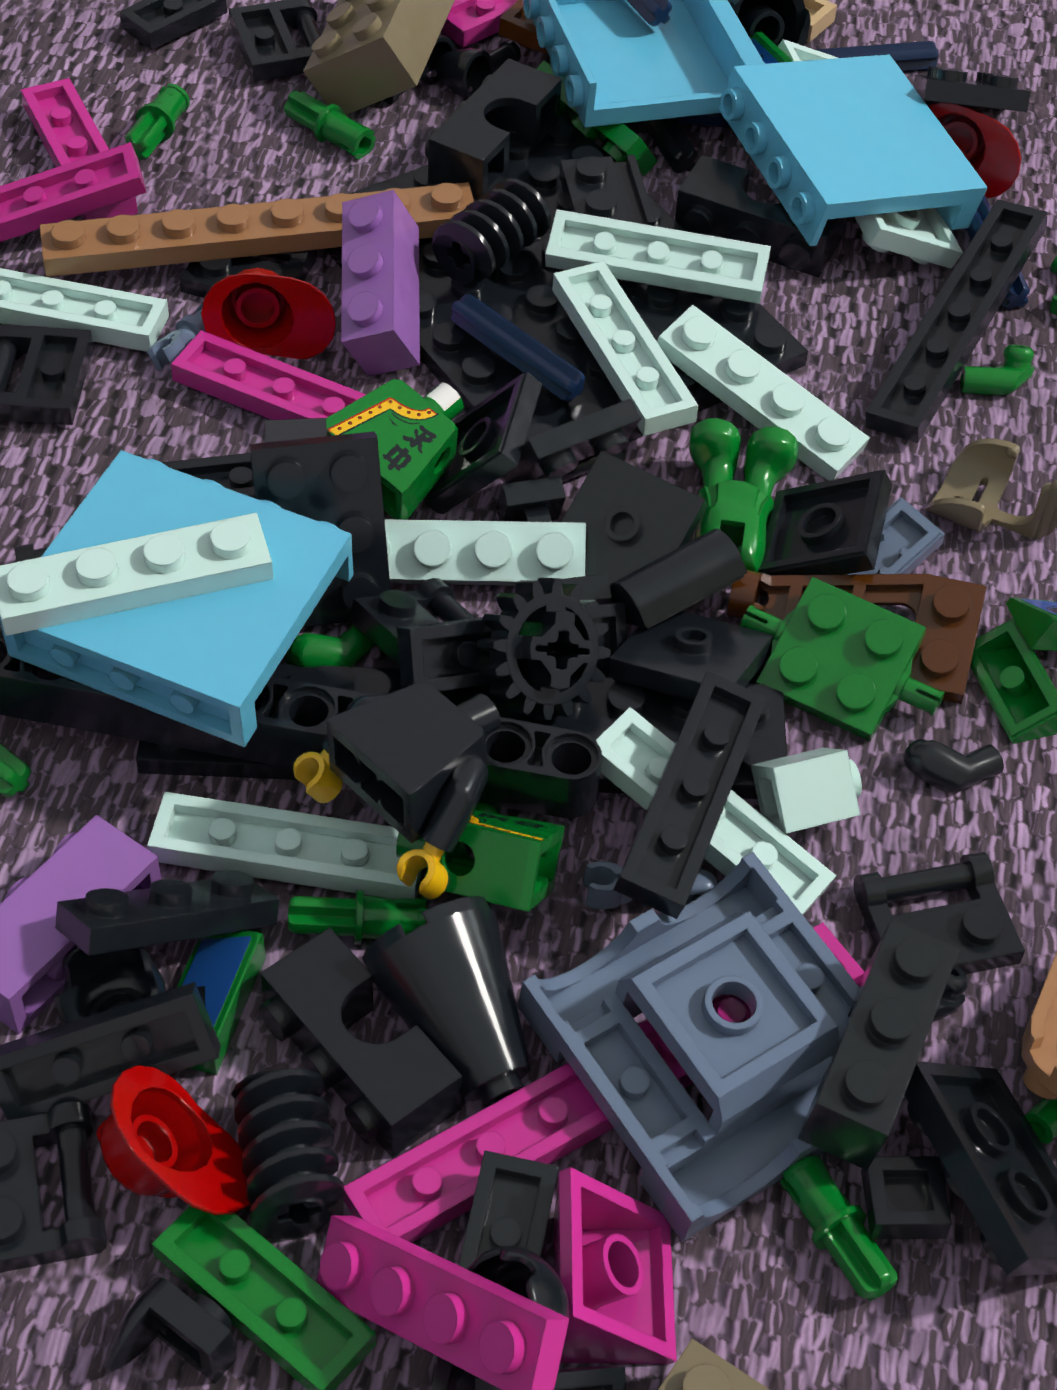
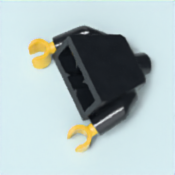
(413, 764)

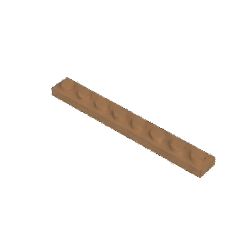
(226, 230)

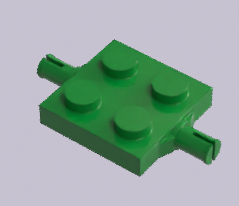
(843, 659)

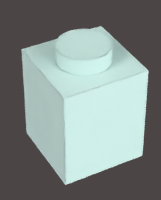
(808, 789)

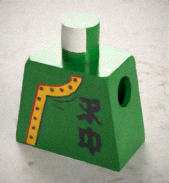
(413, 438)
(512, 859)

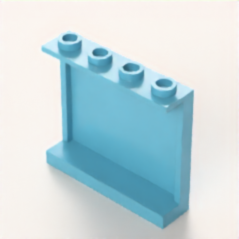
(634, 72)
(848, 142)
(201, 653)

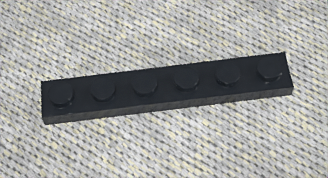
(956, 321)

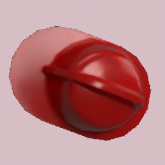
(984, 143)
(269, 314)
(169, 1145)

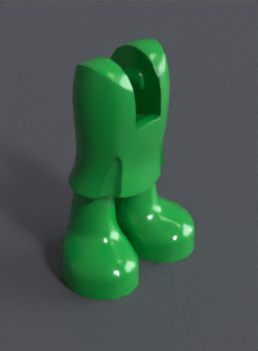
(735, 505)

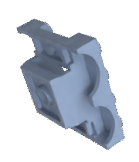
(753, 1073)

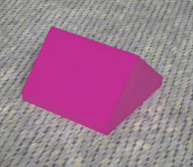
(616, 1274)

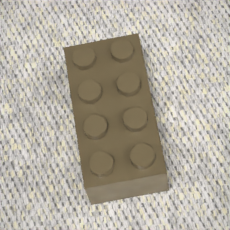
(374, 49)

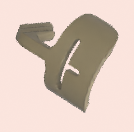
(990, 464)

